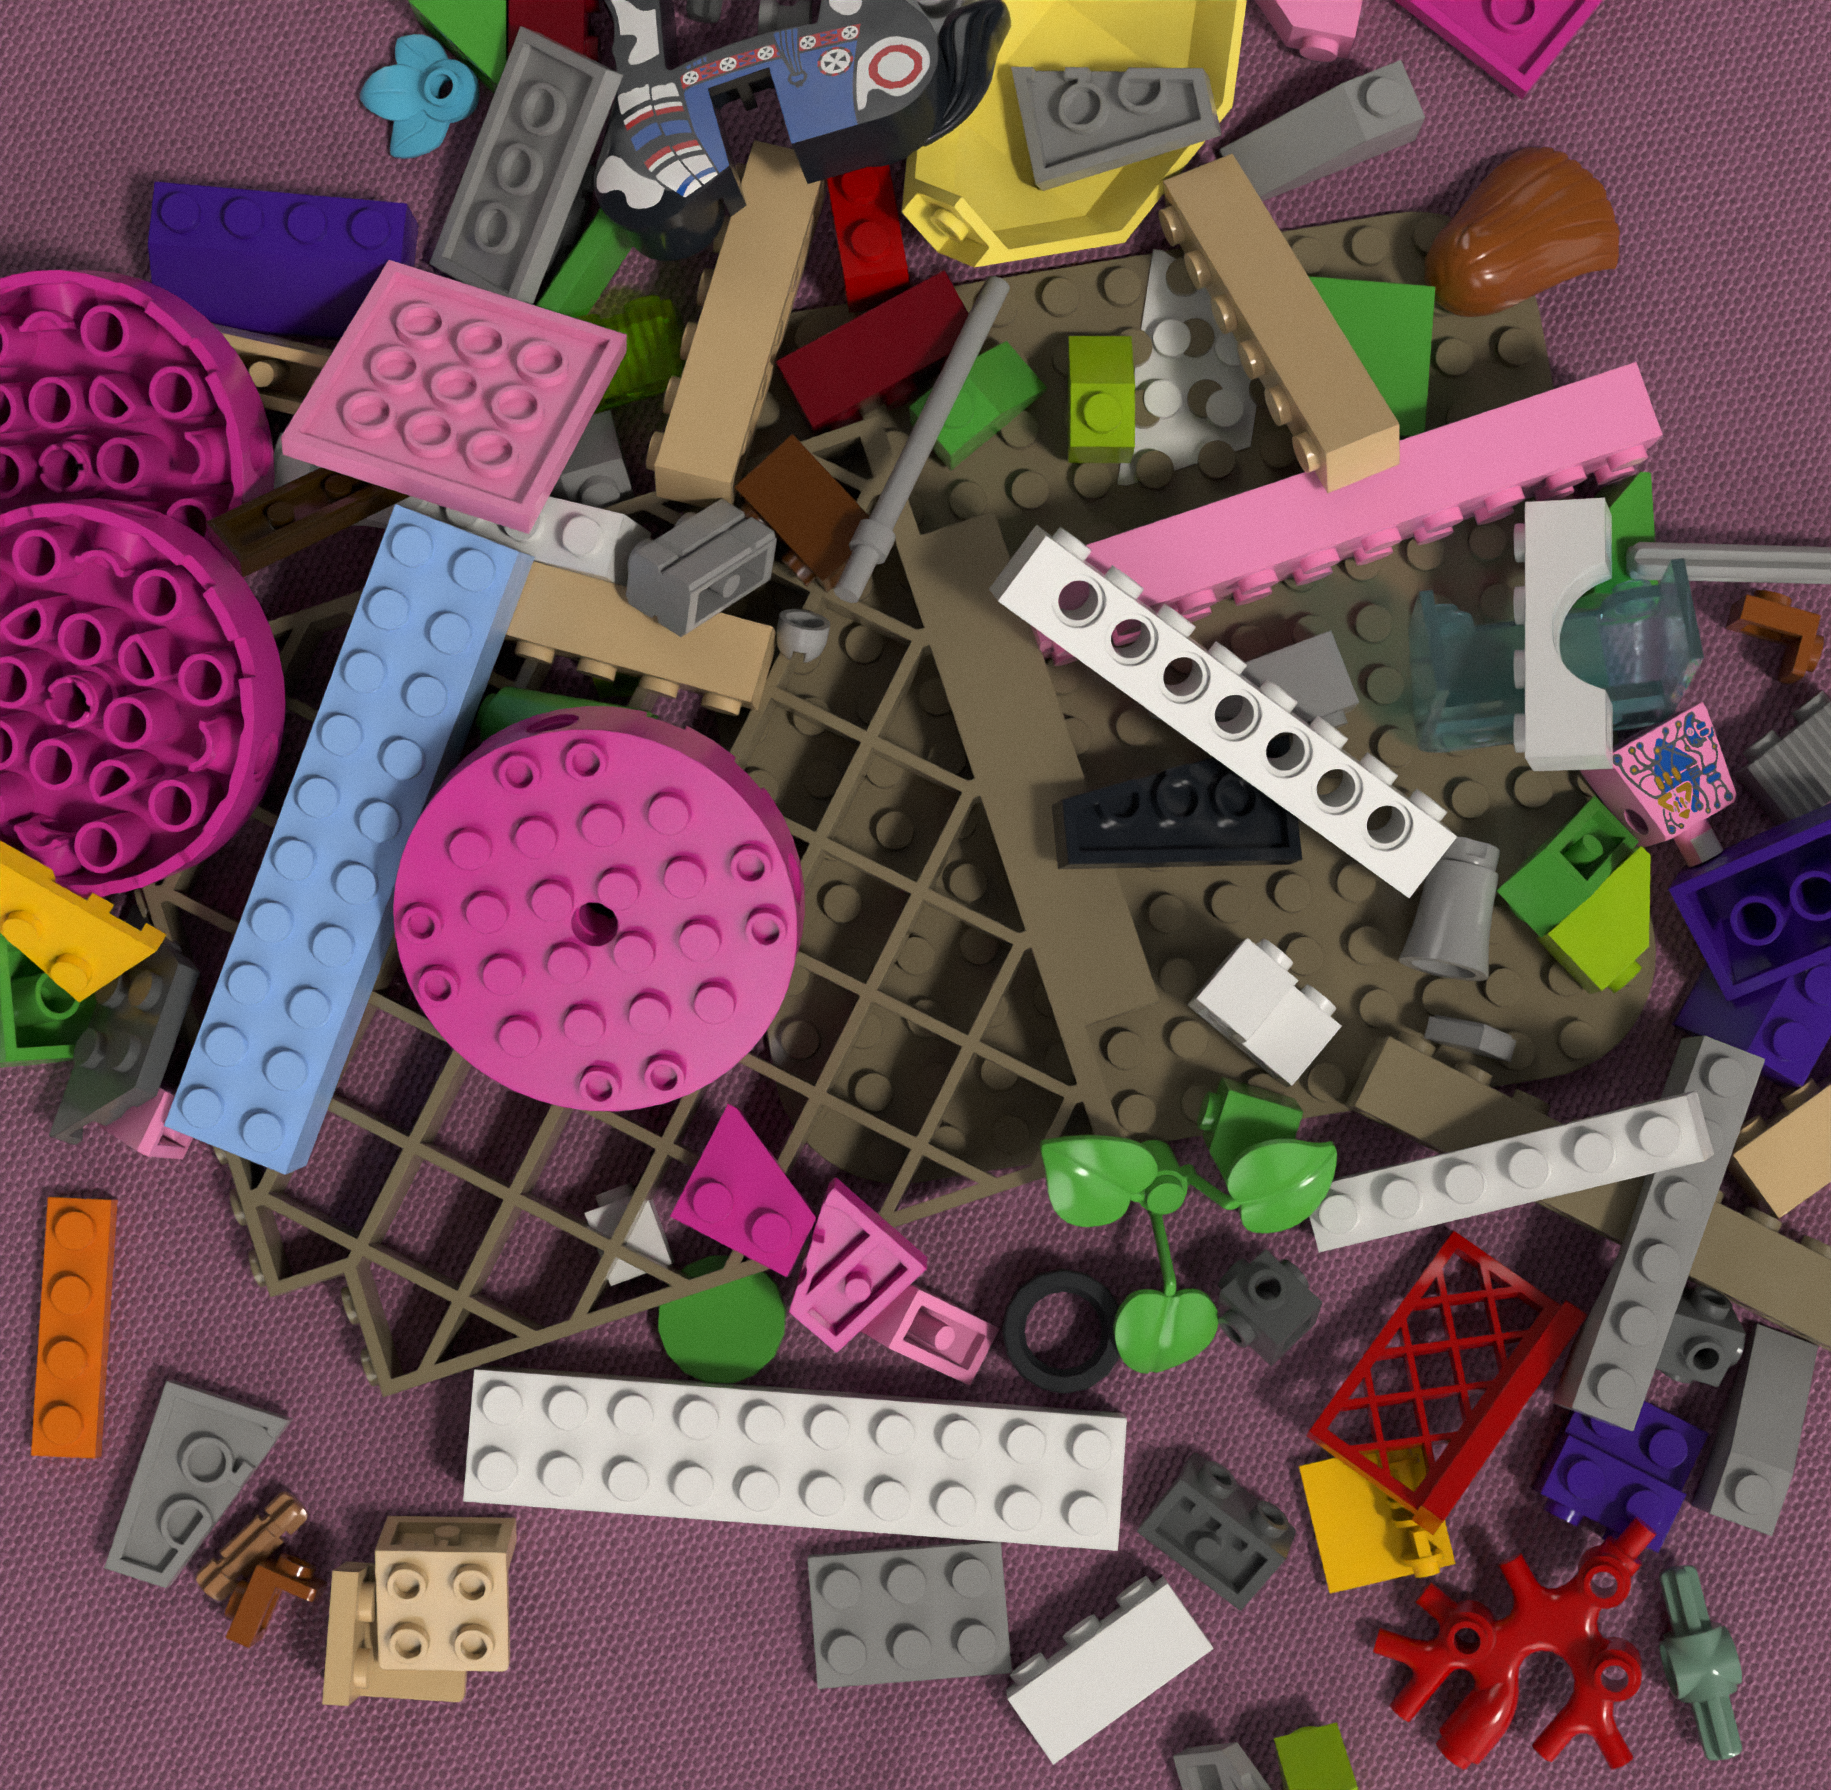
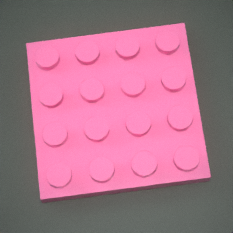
(455, 396)

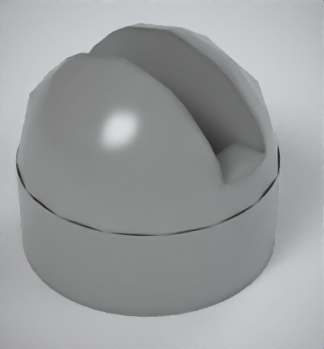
(802, 633)

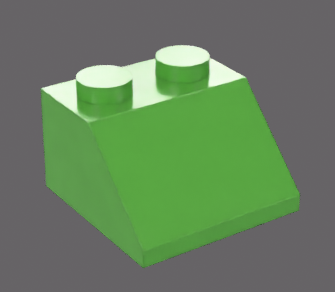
(36, 1015)

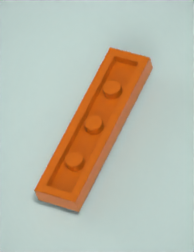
(74, 1327)

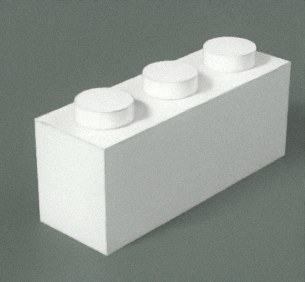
(1106, 1667)

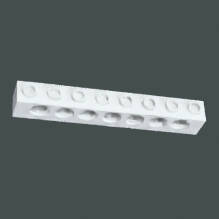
(1397, 853)

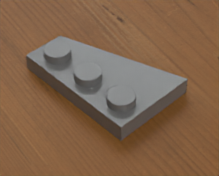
(1104, 120)
(187, 1477)

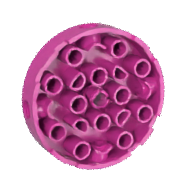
(130, 391)
(174, 683)
(616, 817)

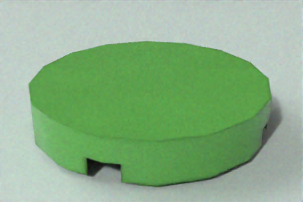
(725, 1329)

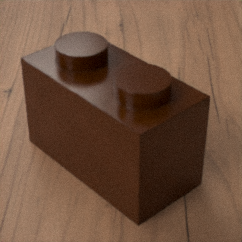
(805, 510)

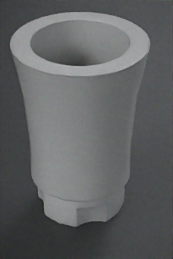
(1455, 914)

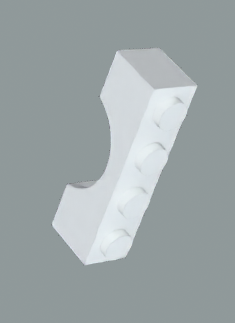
(1564, 556)

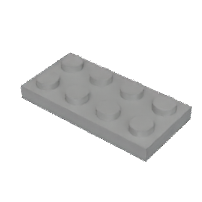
(525, 167)

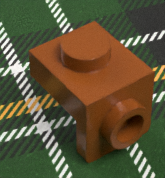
(1772, 618)
(255, 1602)

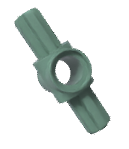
(1700, 1662)

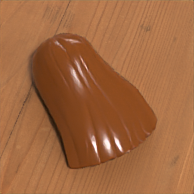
(1521, 234)

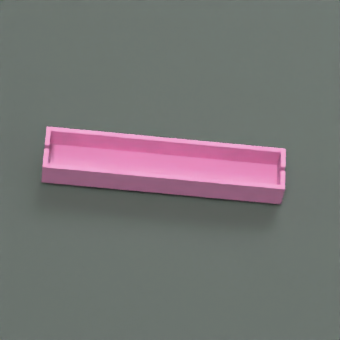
(1442, 478)

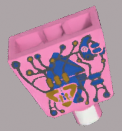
(1669, 784)

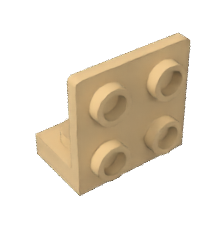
(444, 1593)
(353, 1649)

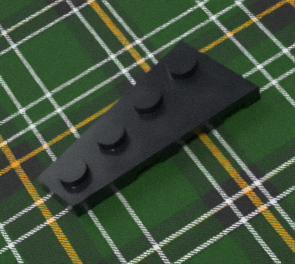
(1177, 819)

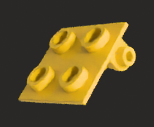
(1364, 1531)

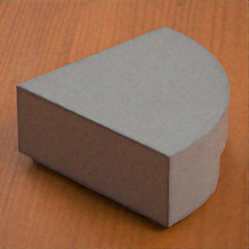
(1470, 1037)

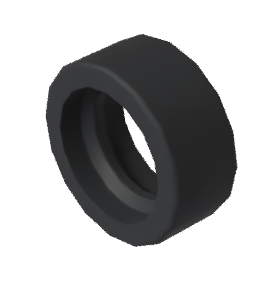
(1015, 1341)

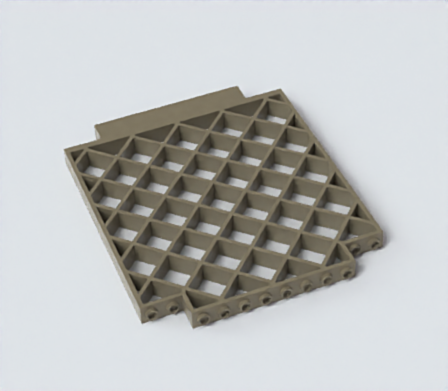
(1070, 917)

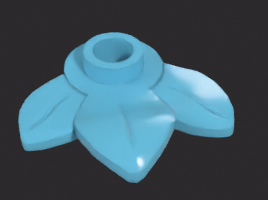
(411, 95)

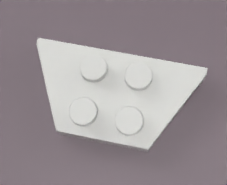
(1171, 374)

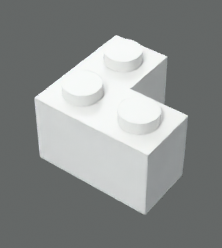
(1263, 1013)

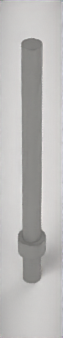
(875, 535)

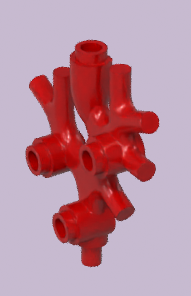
(1541, 1620)

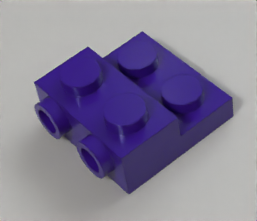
(1620, 1472)

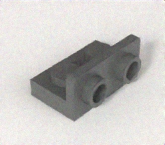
(1219, 1531)

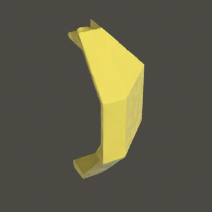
(977, 184)

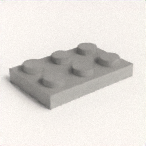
(909, 1614)

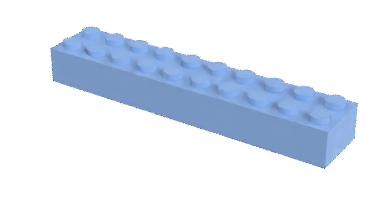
(332, 864)

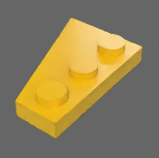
(64, 933)

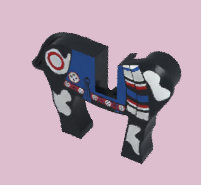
(851, 90)

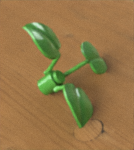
(1097, 1177)

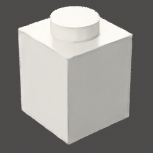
(646, 1236)

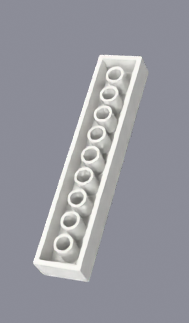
(795, 1457)

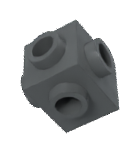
(1266, 1305)
(1702, 1338)

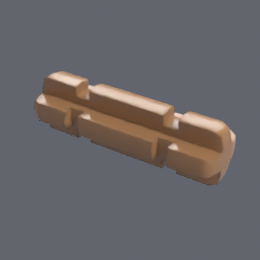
(251, 1546)

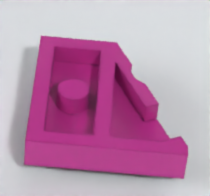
(746, 1198)
(851, 1268)

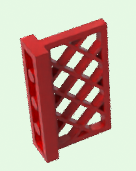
(1491, 1415)

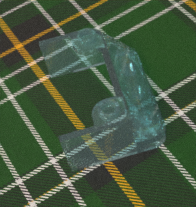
(1635, 647)

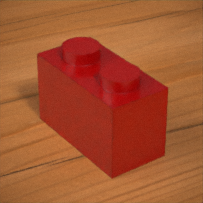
(868, 237)

